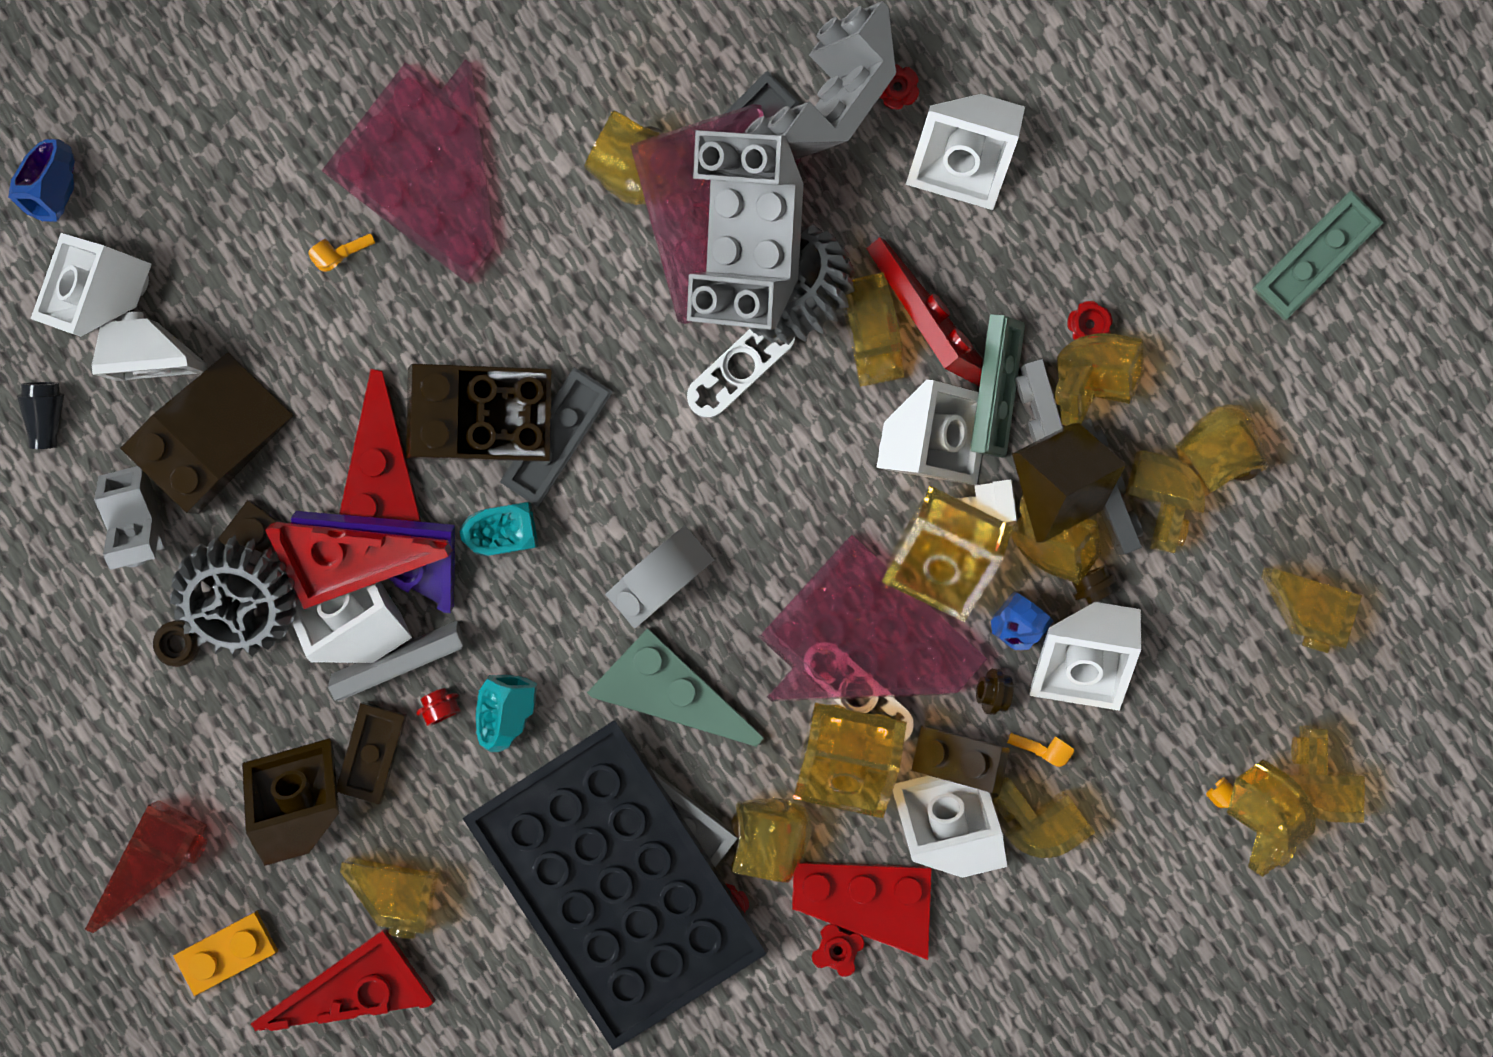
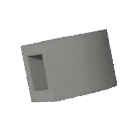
(130, 516)
(659, 576)

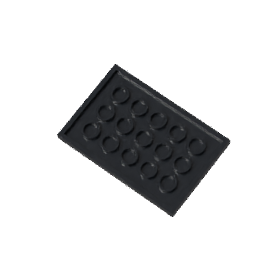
(615, 884)

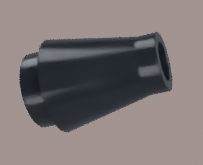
(41, 412)

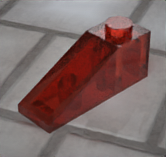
(155, 853)

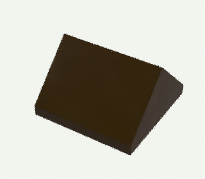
(1065, 479)

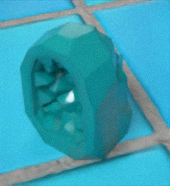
(500, 530)
(503, 710)

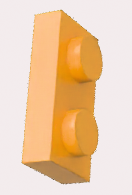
(225, 953)

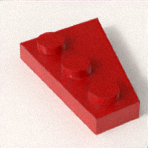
(869, 900)

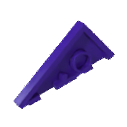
(431, 580)

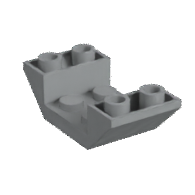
(860, 66)
(750, 229)

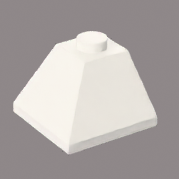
(967, 148)
(89, 286)
(141, 350)
(933, 435)
(351, 627)
(1090, 656)
(950, 826)

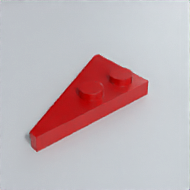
(929, 315)
(378, 470)
(340, 561)
(364, 982)

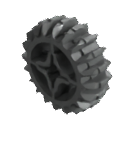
(820, 287)
(241, 583)

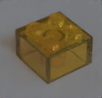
(947, 554)
(850, 760)

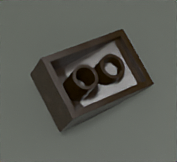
(207, 434)

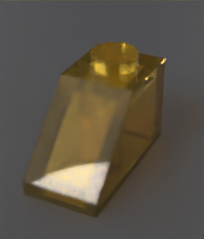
(1313, 609)
(393, 894)

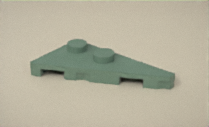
(662, 685)

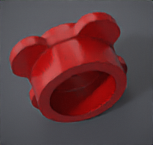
(841, 962)

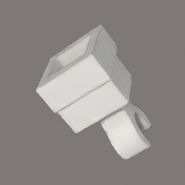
(995, 499)

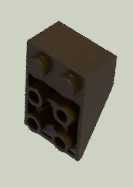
(478, 413)

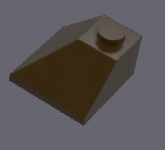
(290, 800)

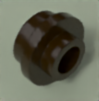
(1094, 585)
(162, 647)
(995, 692)

